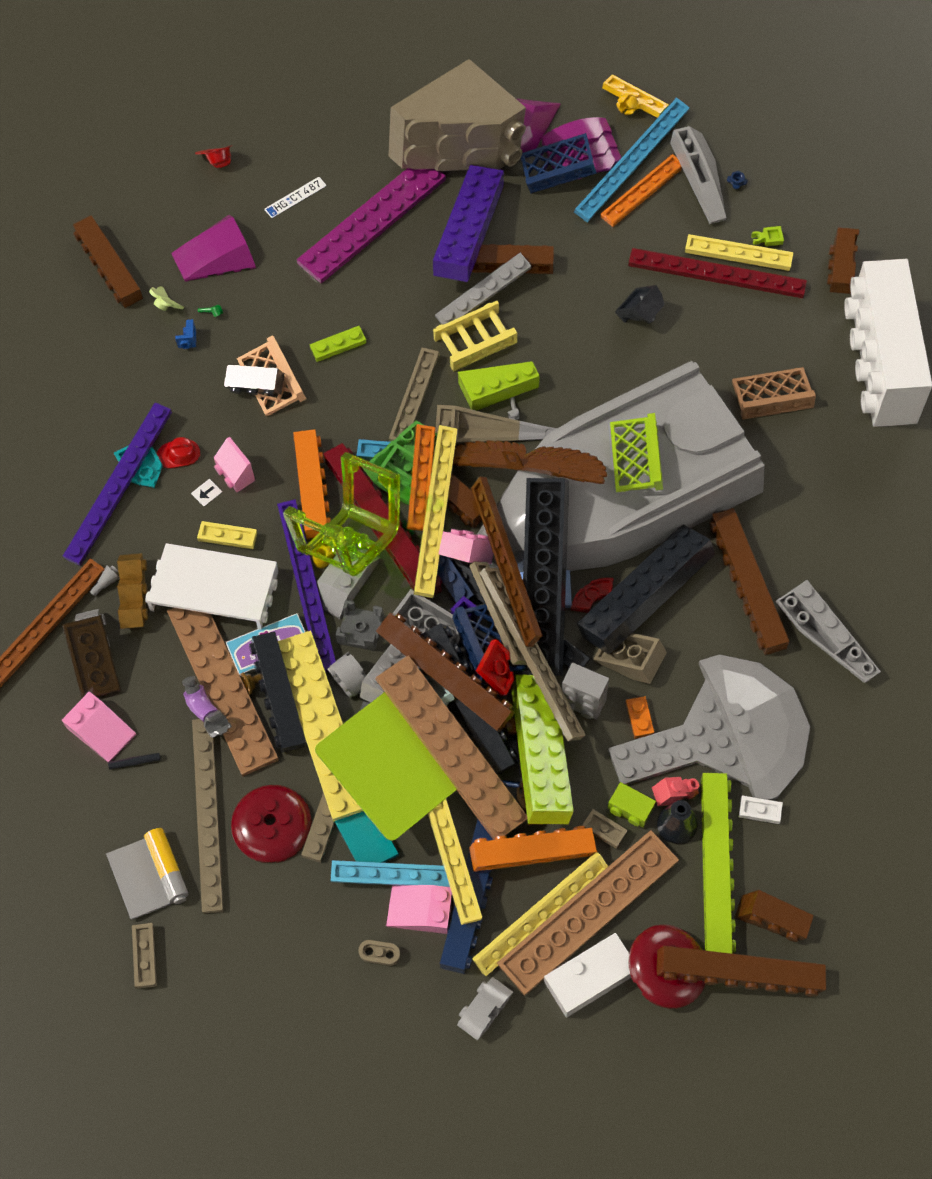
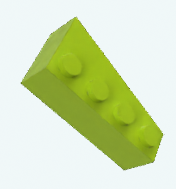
(498, 383)

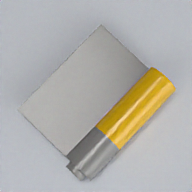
(147, 874)

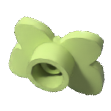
(162, 300)

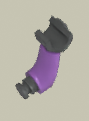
(201, 706)

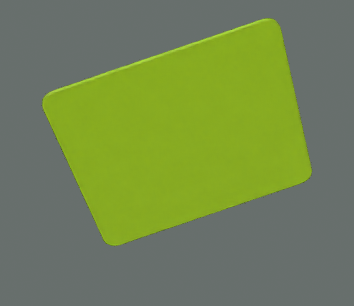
(385, 767)

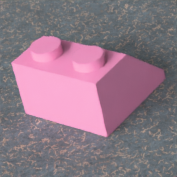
(233, 466)

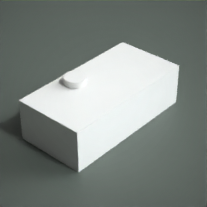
(589, 975)

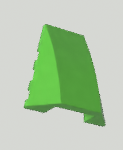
(398, 459)

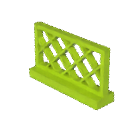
(652, 449)

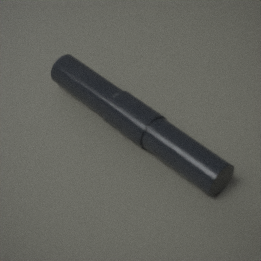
(132, 761)

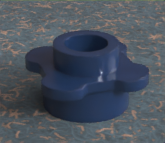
(737, 175)

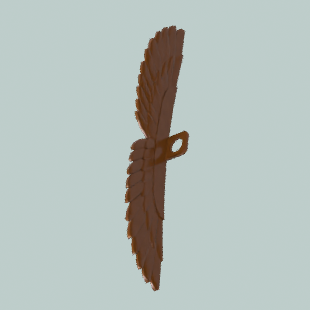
(549, 460)

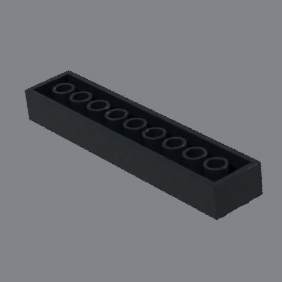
(546, 563)

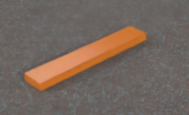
(641, 191)
(421, 476)

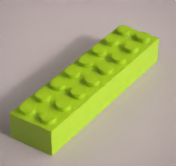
(541, 755)

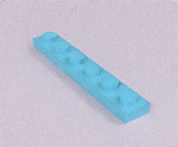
(388, 873)

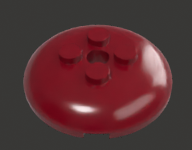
(274, 841)
(643, 967)

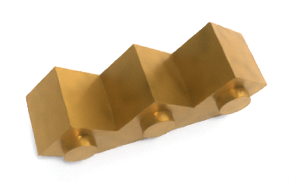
(132, 591)

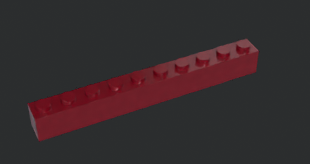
(366, 497)

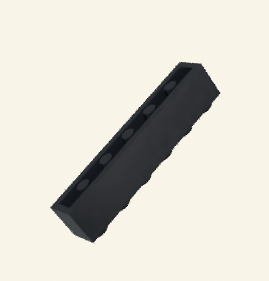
(277, 691)

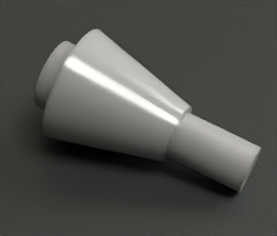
(108, 577)

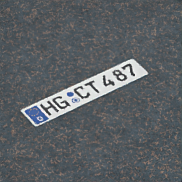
(295, 197)

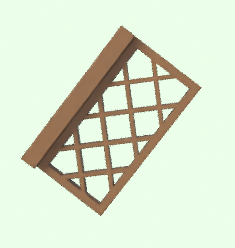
(776, 403)

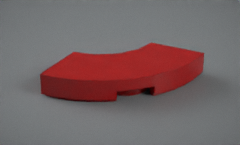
(591, 594)

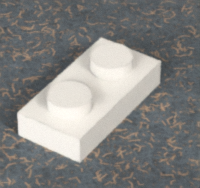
(760, 809)

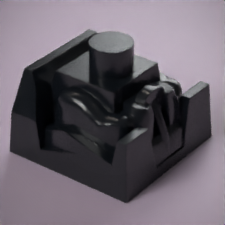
(641, 304)

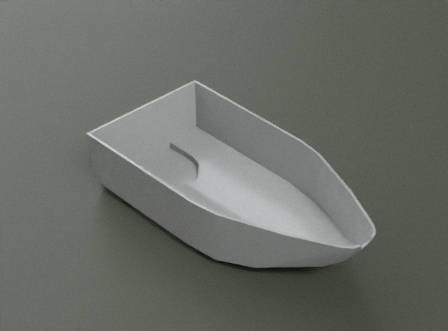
(703, 468)

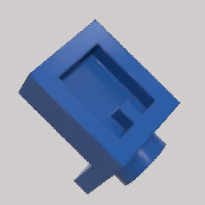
(188, 338)

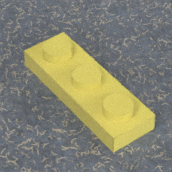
(227, 535)

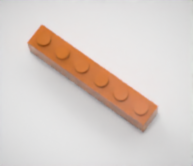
(310, 478)
(532, 849)

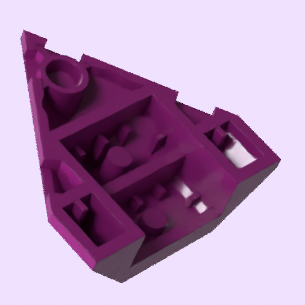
(536, 120)

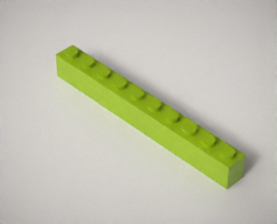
(717, 863)

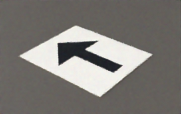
(206, 492)

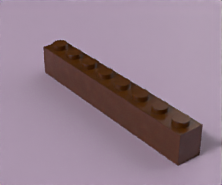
(749, 582)
(445, 671)
(741, 970)

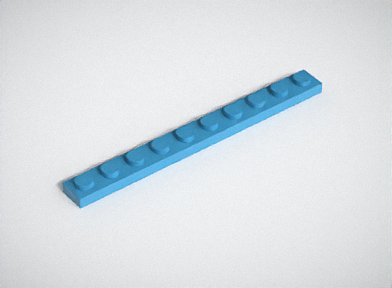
(631, 160)

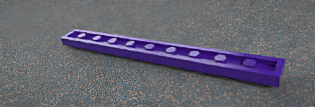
(117, 484)
(308, 593)

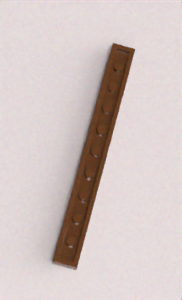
(506, 562)

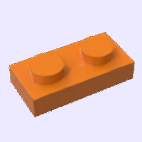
(639, 717)

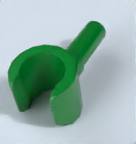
(216, 310)

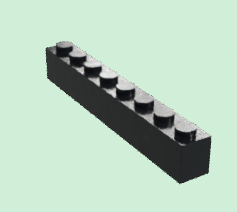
(491, 742)

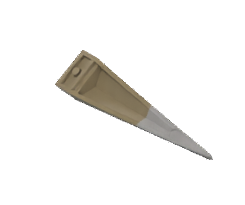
(480, 426)

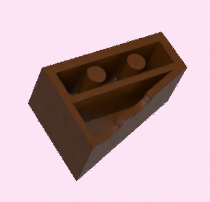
(843, 260)

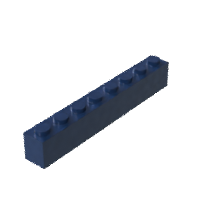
(462, 937)

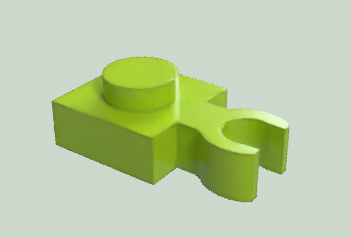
(770, 235)

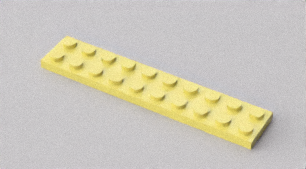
(316, 713)

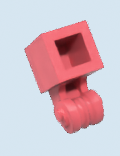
(674, 789)

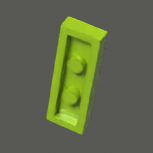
(338, 343)

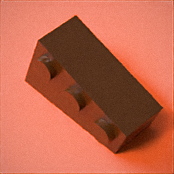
(774, 915)

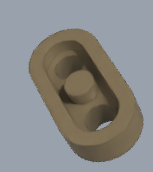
(380, 951)

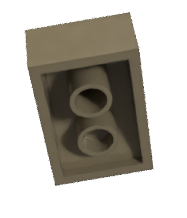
(635, 657)

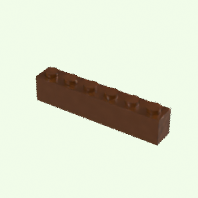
(494, 256)
(107, 261)

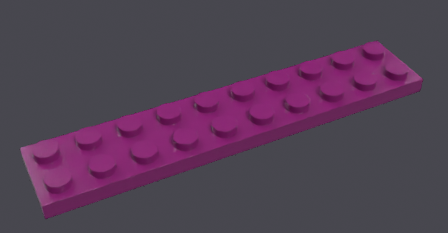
(369, 222)

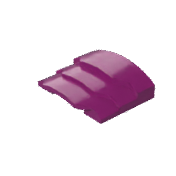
(600, 140)

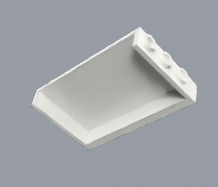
(214, 583)

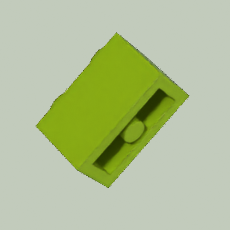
(631, 805)

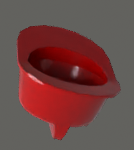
(218, 157)
(178, 453)

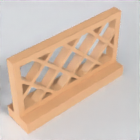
(282, 364)

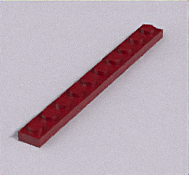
(717, 273)

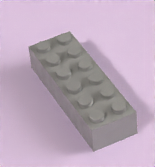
(426, 615)

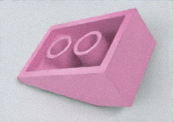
(98, 727)
(420, 908)

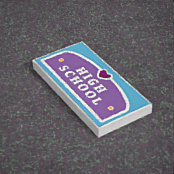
(239, 646)

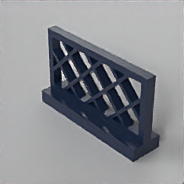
(560, 174)
(471, 641)

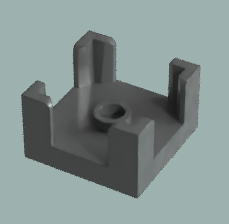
(359, 626)

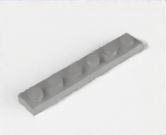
(484, 289)

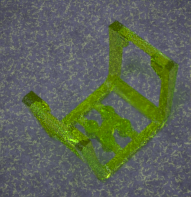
(344, 539)

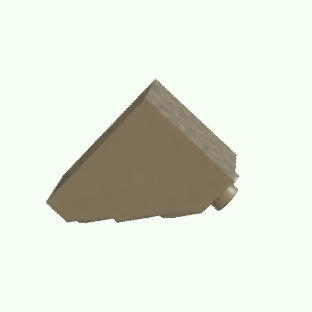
(457, 124)

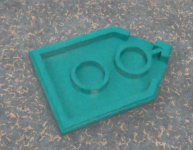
(149, 469)

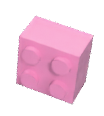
(466, 546)

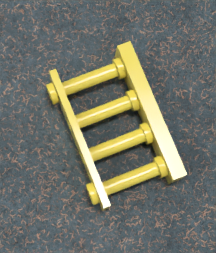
(475, 351)

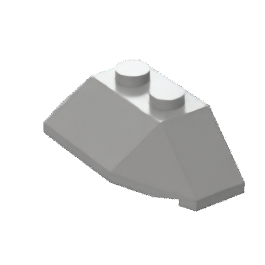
(339, 586)

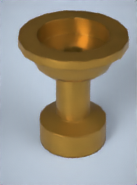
(249, 681)

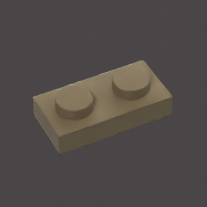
(605, 828)

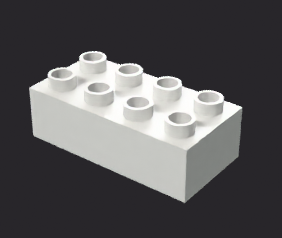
(889, 343)

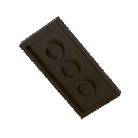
(91, 656)

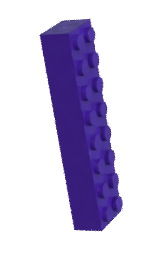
(468, 223)

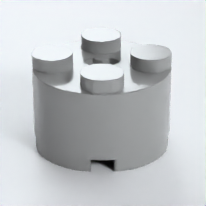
(348, 674)

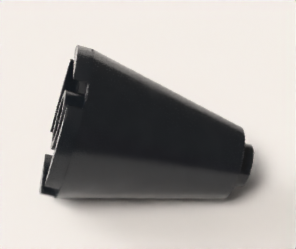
(677, 823)

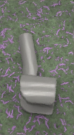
(513, 414)

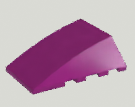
(214, 252)

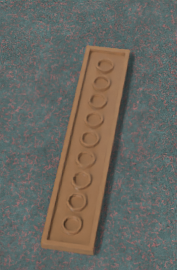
(224, 688)
(451, 748)
(587, 912)

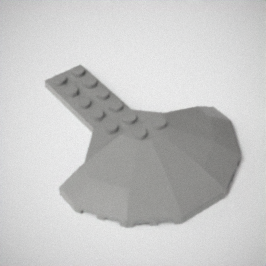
(739, 725)

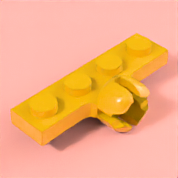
(633, 98)

